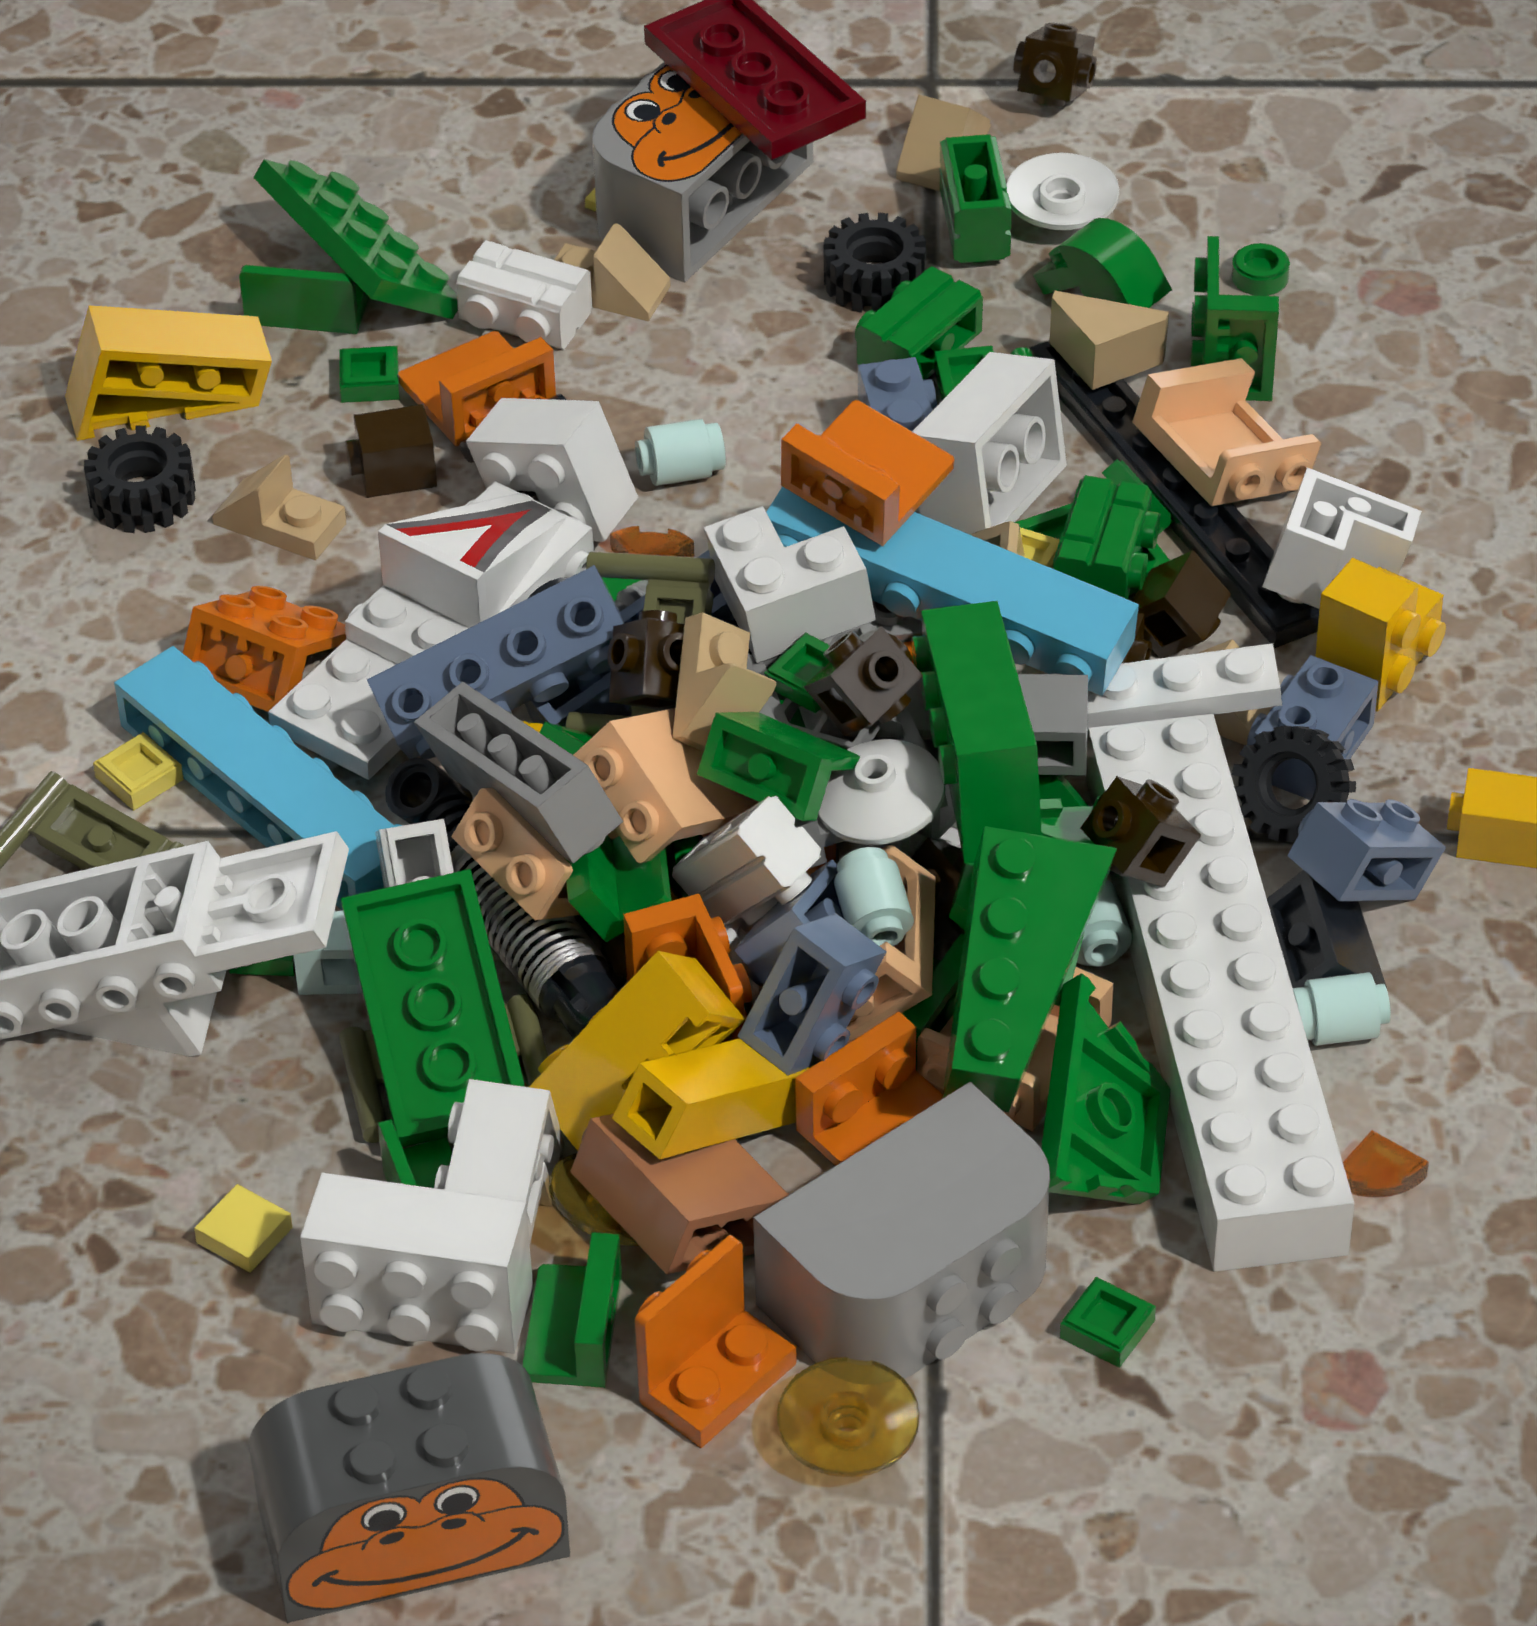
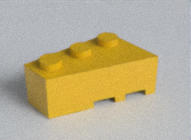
(163, 364)
(657, 1014)

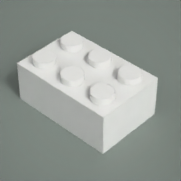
(1003, 440)
(417, 1263)

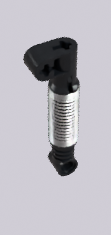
(555, 955)

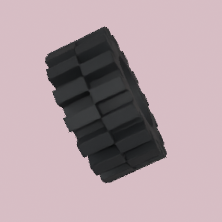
(857, 244)
(146, 500)
(1261, 762)

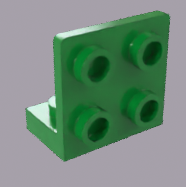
(1233, 325)

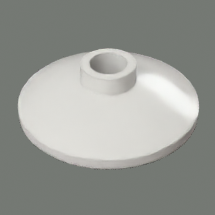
(1062, 191)
(885, 796)

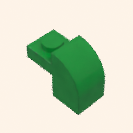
(1106, 264)

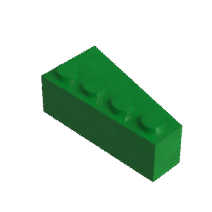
(978, 721)
(1019, 940)

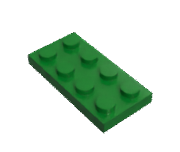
(358, 237)
(430, 998)

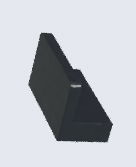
(1321, 933)

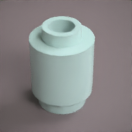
(680, 451)
(873, 895)
(1106, 932)
(1342, 1008)

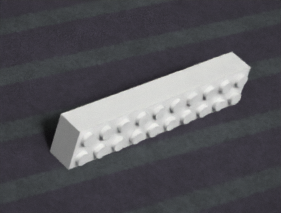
(1226, 1014)

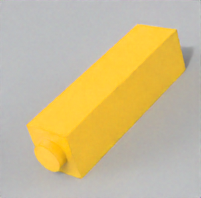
(1496, 818)
(705, 1098)

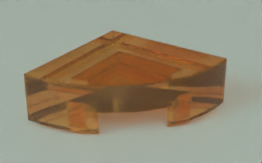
(632, 541)
(1383, 1168)

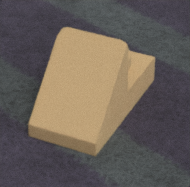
(621, 274)
(279, 515)
(714, 678)

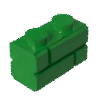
(975, 198)
(921, 319)
(1107, 535)

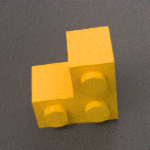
(1378, 625)

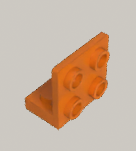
(471, 378)
(863, 470)
(259, 642)
(688, 931)
(863, 1091)
(702, 1350)

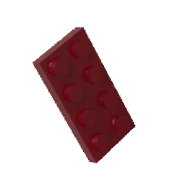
(755, 74)

